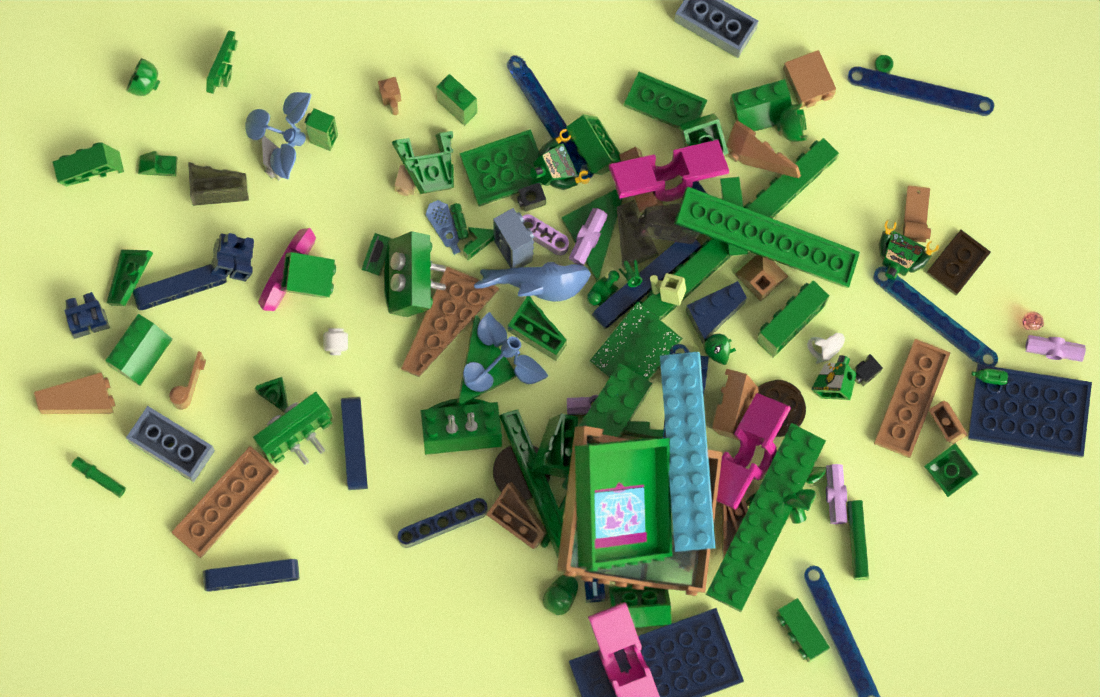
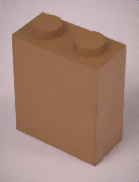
(809, 79)

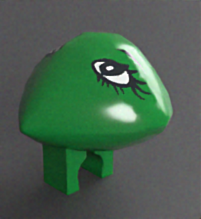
(718, 348)

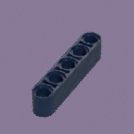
(176, 287)
(354, 443)
(449, 515)
(251, 575)

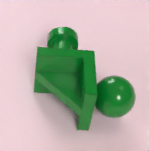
(603, 289)

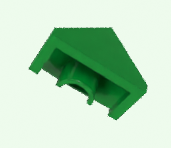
(274, 392)

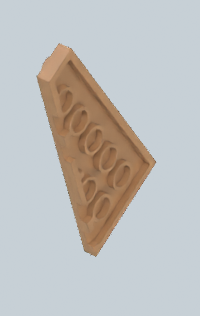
(446, 319)

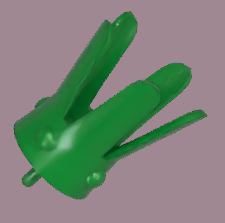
(632, 278)

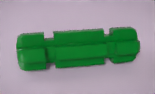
(459, 221)

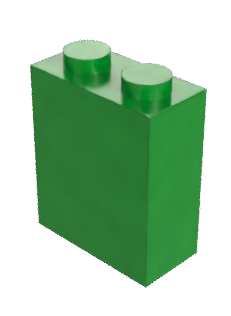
(456, 99)
(308, 275)

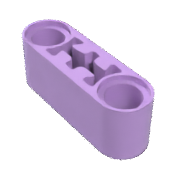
(551, 233)

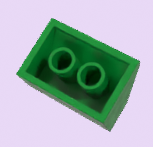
(761, 105)
(593, 143)
(139, 350)
(645, 606)

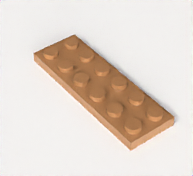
(912, 398)
(225, 502)

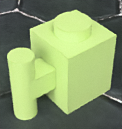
(671, 288)

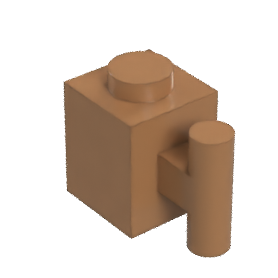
(390, 94)

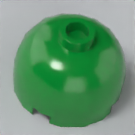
(144, 79)
(792, 123)

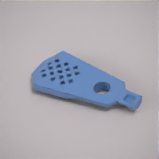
(445, 228)

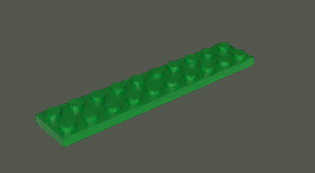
(767, 237)
(765, 518)

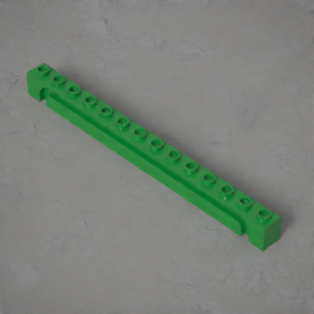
(768, 203)

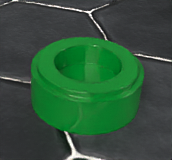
(884, 64)

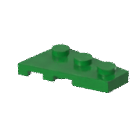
(127, 274)

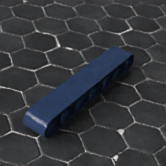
(628, 296)

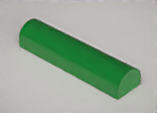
(858, 540)

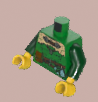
(555, 165)
(901, 253)

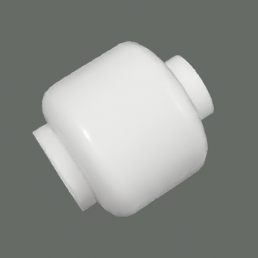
(335, 341)

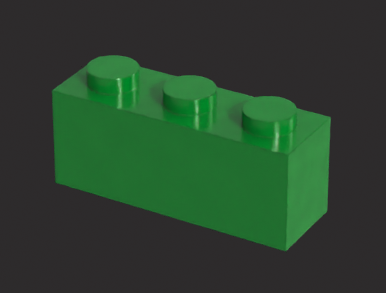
(321, 129)
(802, 630)

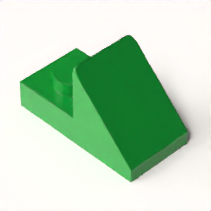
(158, 165)
(482, 238)

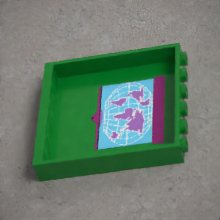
(623, 503)

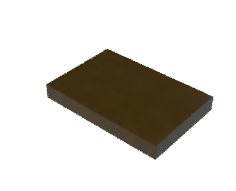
(958, 262)

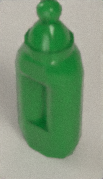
(992, 376)

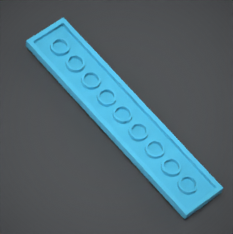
(688, 452)

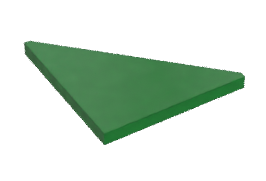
(578, 218)
(484, 355)

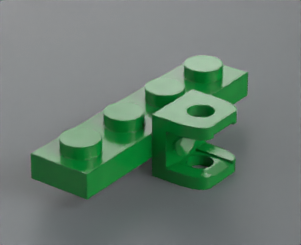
(220, 68)

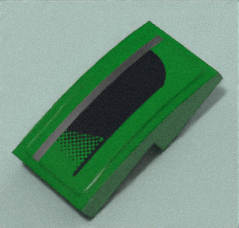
(376, 254)

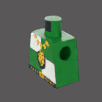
(835, 380)

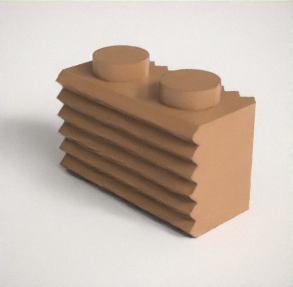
(948, 422)

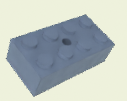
(718, 23)
(513, 239)
(155, 432)

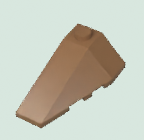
(750, 151)

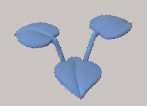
(256, 123)
(490, 333)

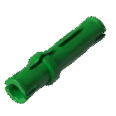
(91, 472)

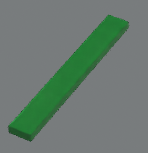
(536, 481)

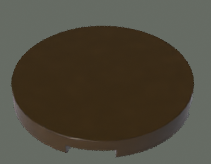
(787, 394)
(507, 470)

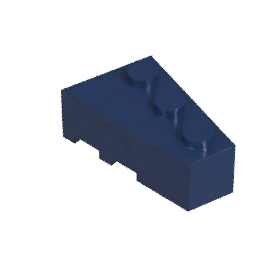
(715, 309)

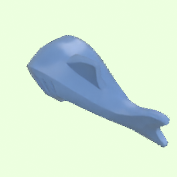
(547, 282)

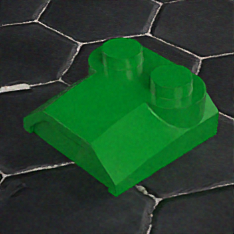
(952, 470)

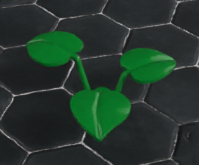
(800, 500)

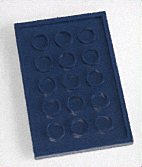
(1031, 412)

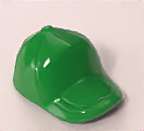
(560, 595)

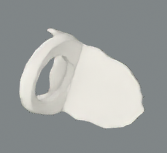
(829, 347)

